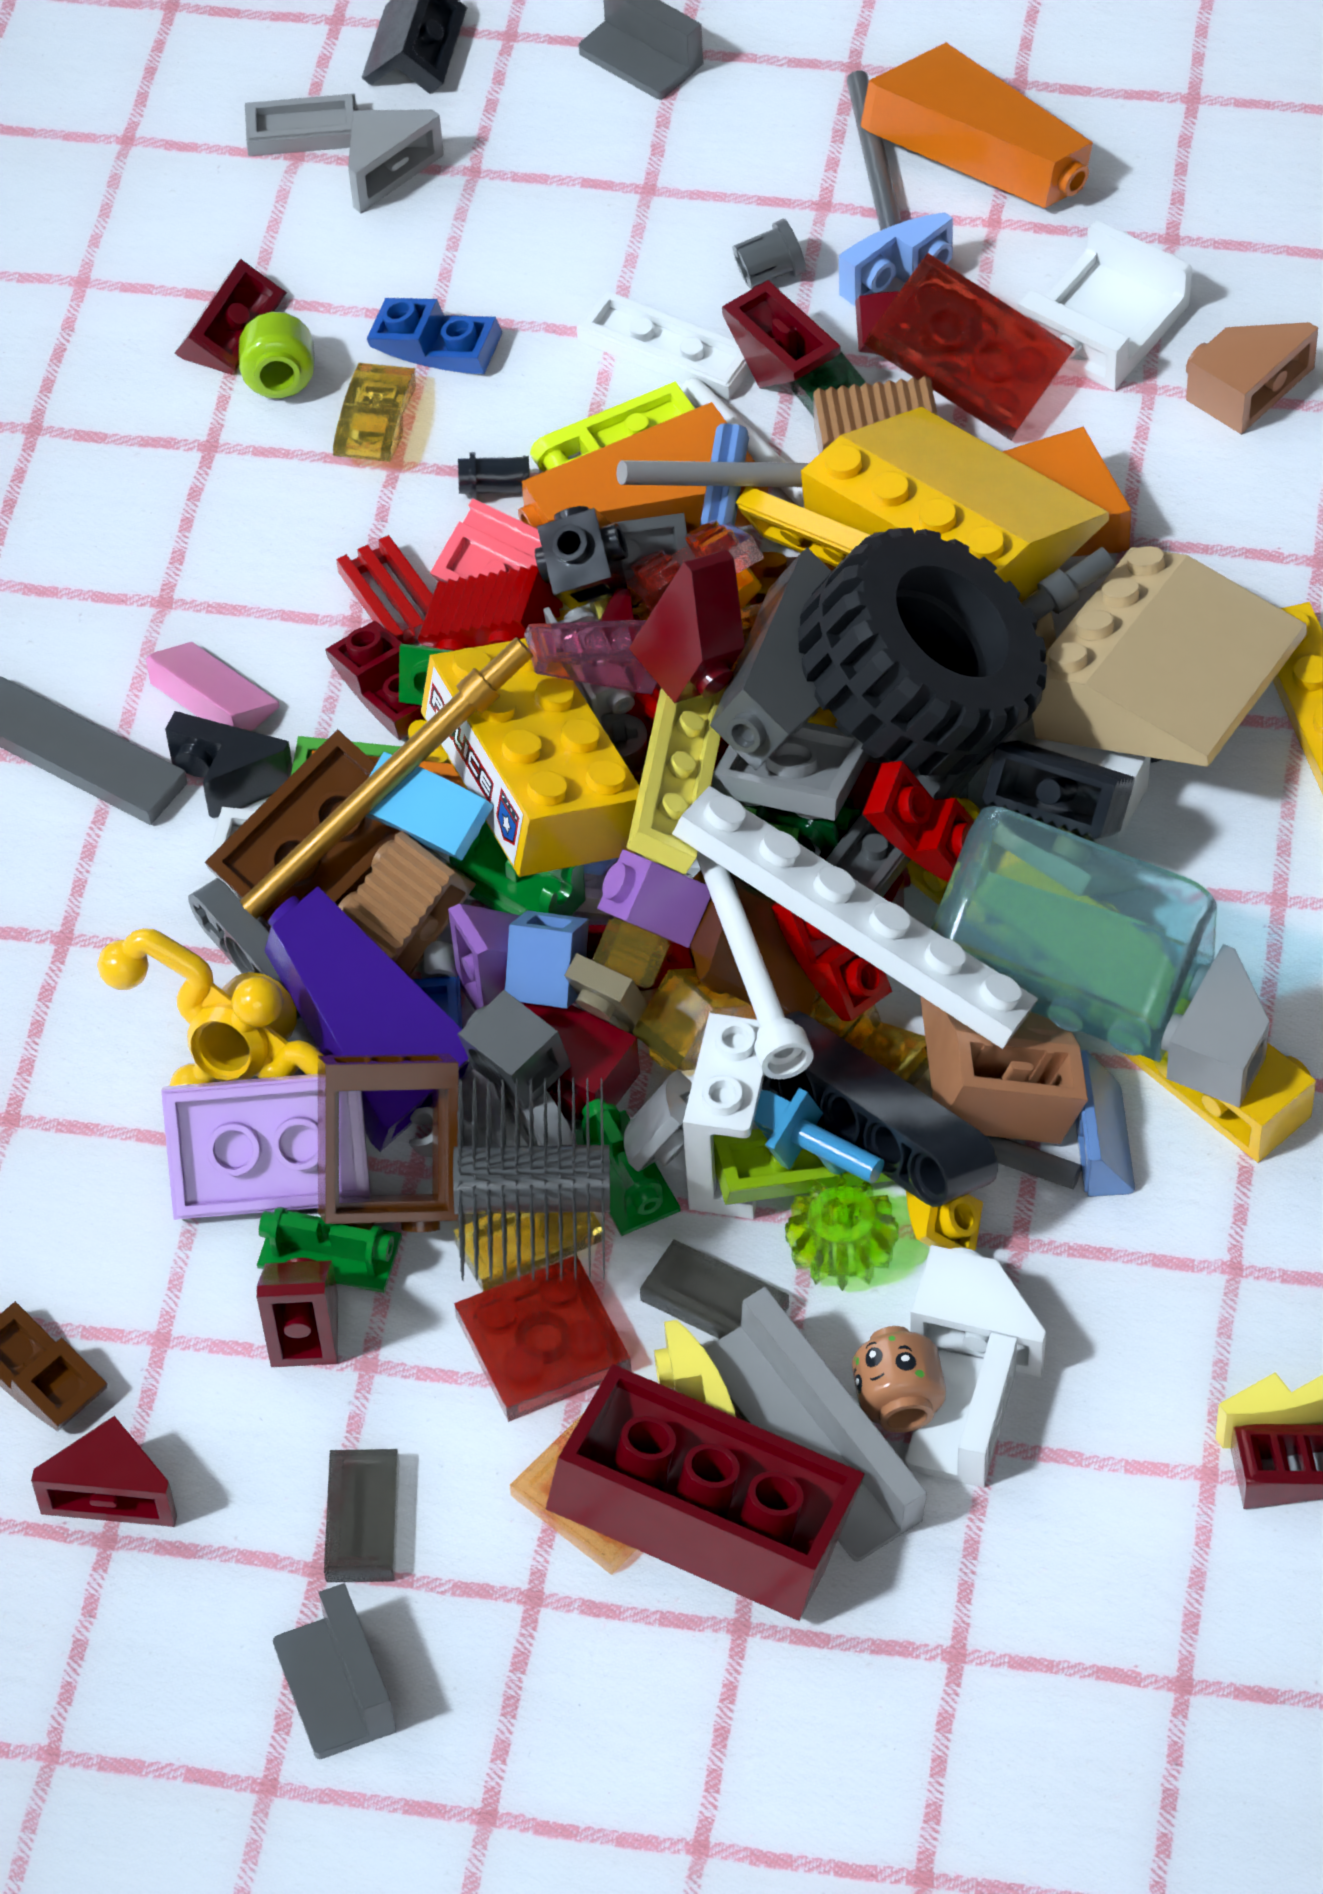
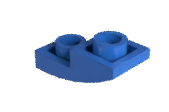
(425, 336)

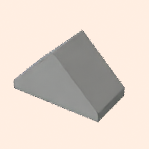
(390, 150)

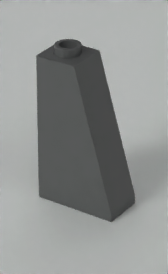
(768, 688)

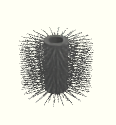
(528, 1180)

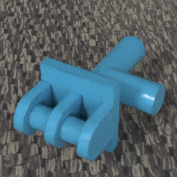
(794, 1126)

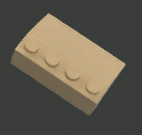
(1163, 660)

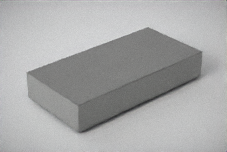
(299, 124)

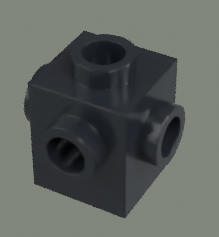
(581, 556)

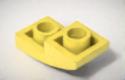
(689, 1369)

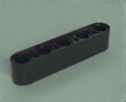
(875, 1109)

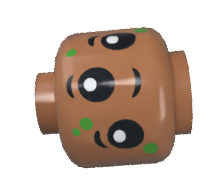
(899, 1379)

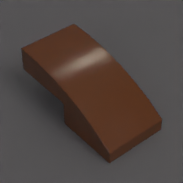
(44, 1372)

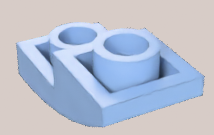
(893, 253)

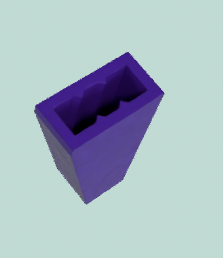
(358, 1003)

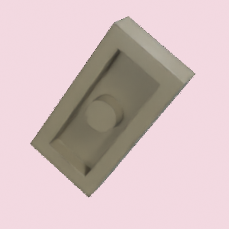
(606, 993)

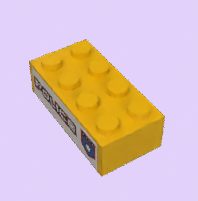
(541, 763)

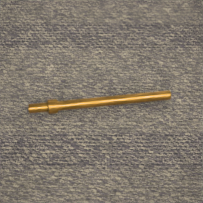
(476, 692)

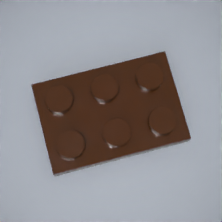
(292, 815)

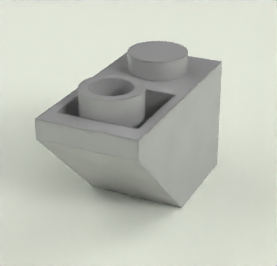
(1222, 1033)

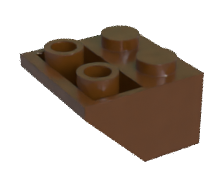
(717, 964)

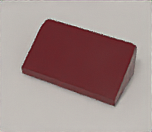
(217, 331)

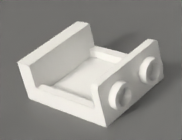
(1112, 303)
(720, 1103)

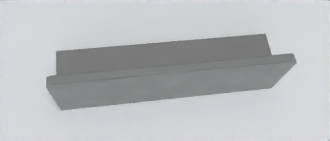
(791, 1392)

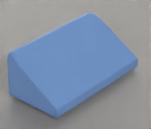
(1103, 1134)

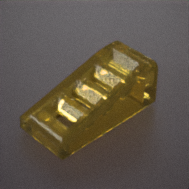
(633, 952)

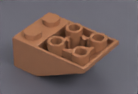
(1014, 1092)

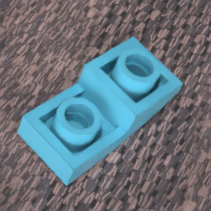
(433, 811)

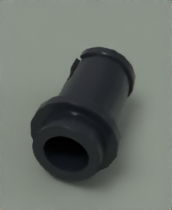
(491, 474)

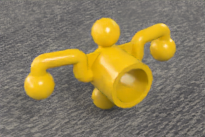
(232, 1028)

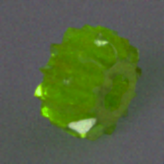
(841, 1232)

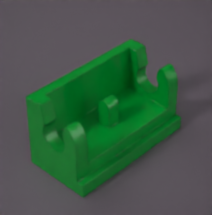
(504, 891)

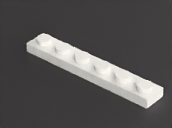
(855, 916)

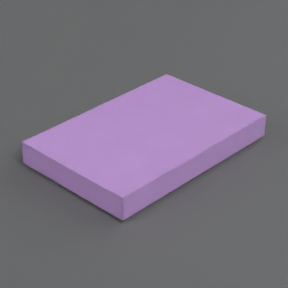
(256, 1145)

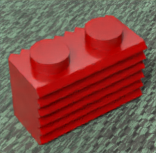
(487, 609)

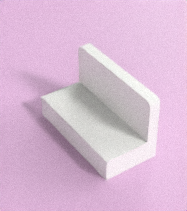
(967, 1425)

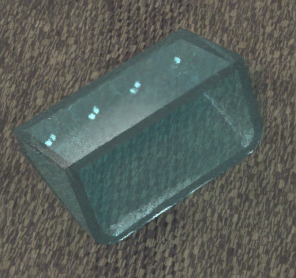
(1079, 927)

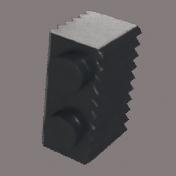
(1058, 789)

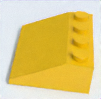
(944, 480)

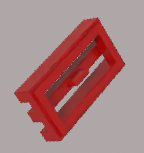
(372, 561)

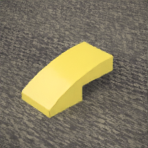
(1270, 1403)

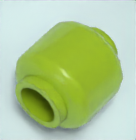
(276, 355)

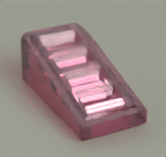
(592, 653)

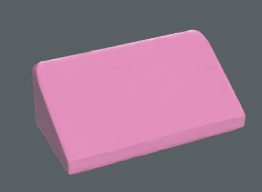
(209, 687)

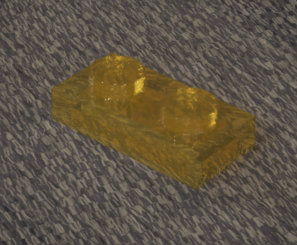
(525, 1265)

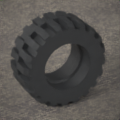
(922, 651)

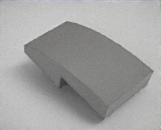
(658, 1125)

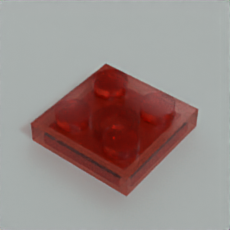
(541, 1338)

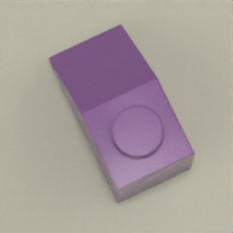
(654, 898)
(480, 951)

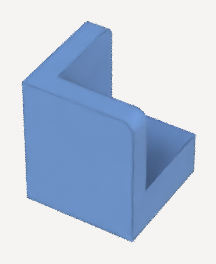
(540, 954)

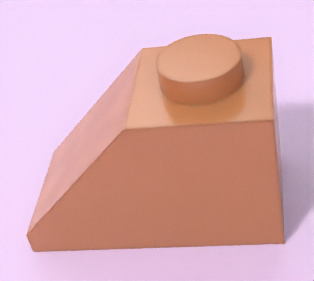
(1249, 370)

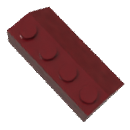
(704, 1491)

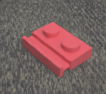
(486, 544)

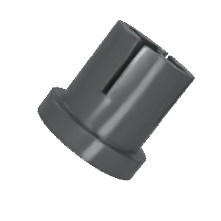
(770, 255)

